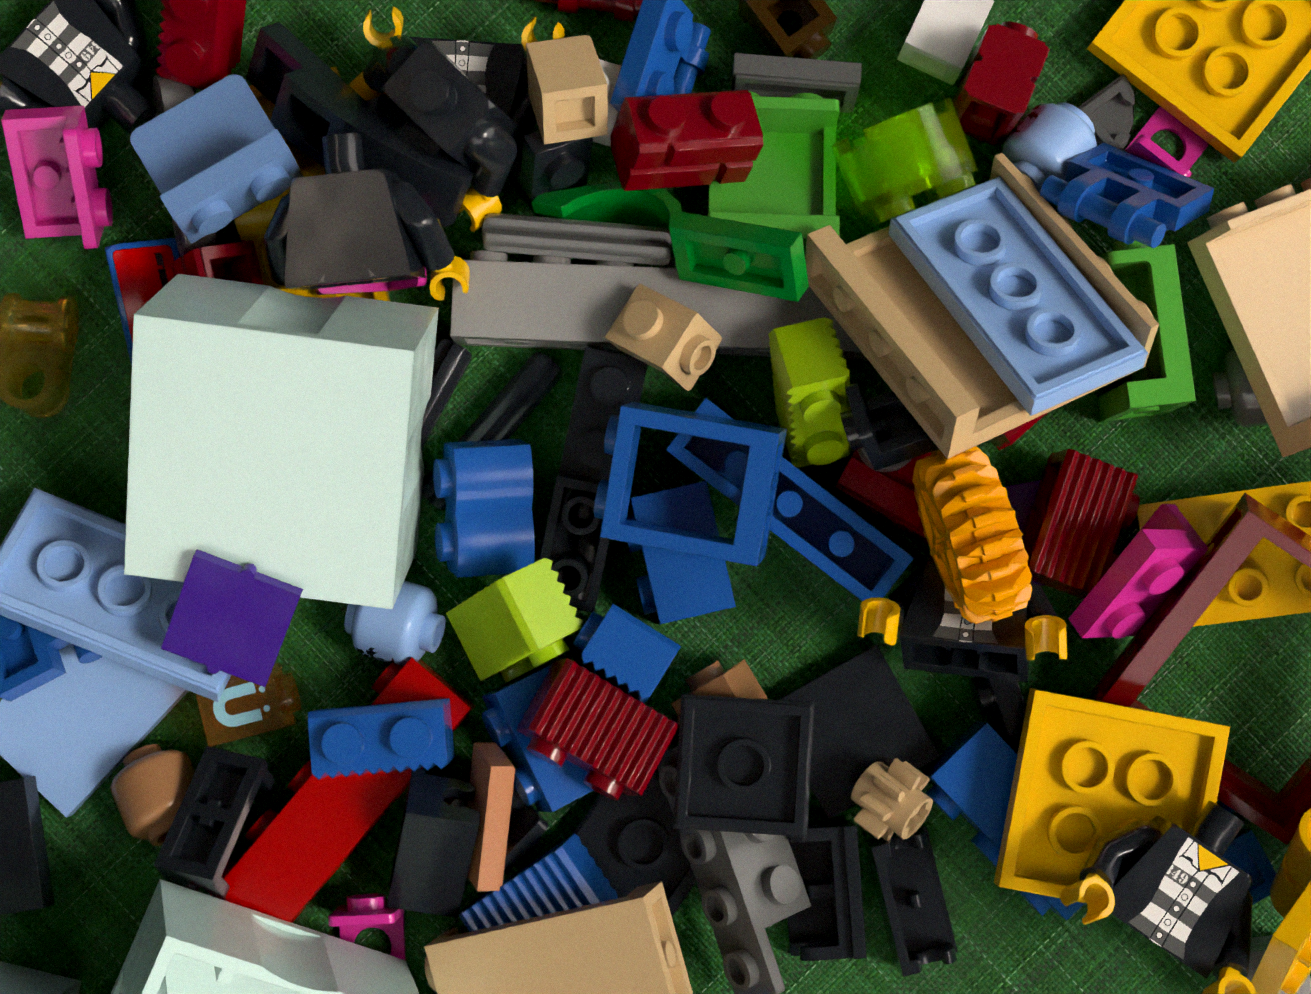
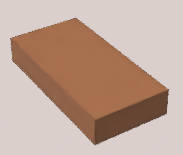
(494, 781)

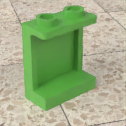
(794, 172)
(1167, 376)

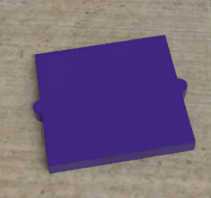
(231, 618)

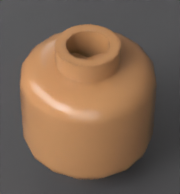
(151, 790)

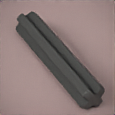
(577, 239)

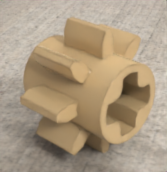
(891, 799)

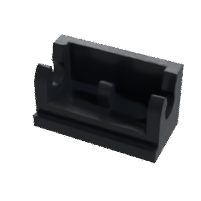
(212, 819)
(433, 846)
(833, 884)
(911, 901)

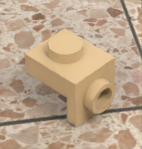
(665, 336)

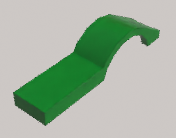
(704, 247)

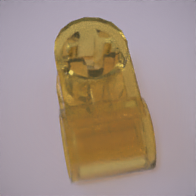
(37, 339)

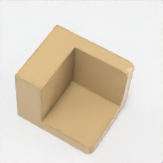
(567, 89)

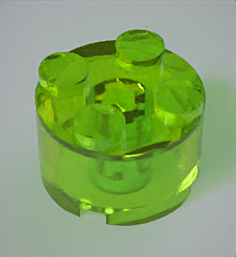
(904, 159)

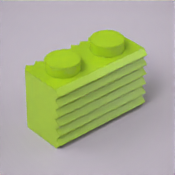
(810, 391)
(516, 622)

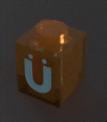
(250, 708)

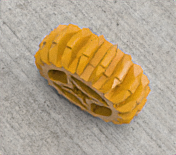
(972, 534)

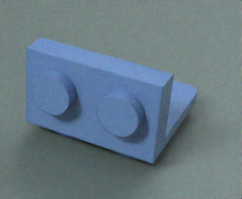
(215, 157)

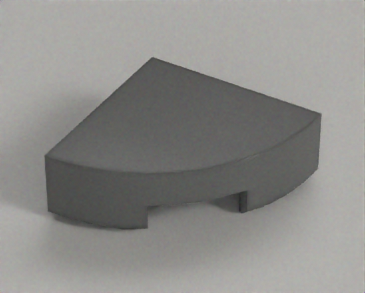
(1112, 113)

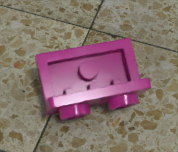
(56, 173)
(1140, 577)

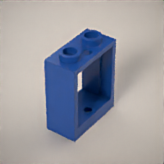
(757, 494)

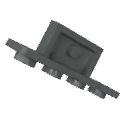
(744, 888)

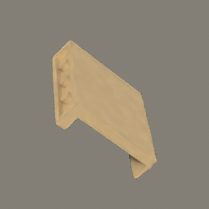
(1262, 290)
(921, 345)
(588, 949)

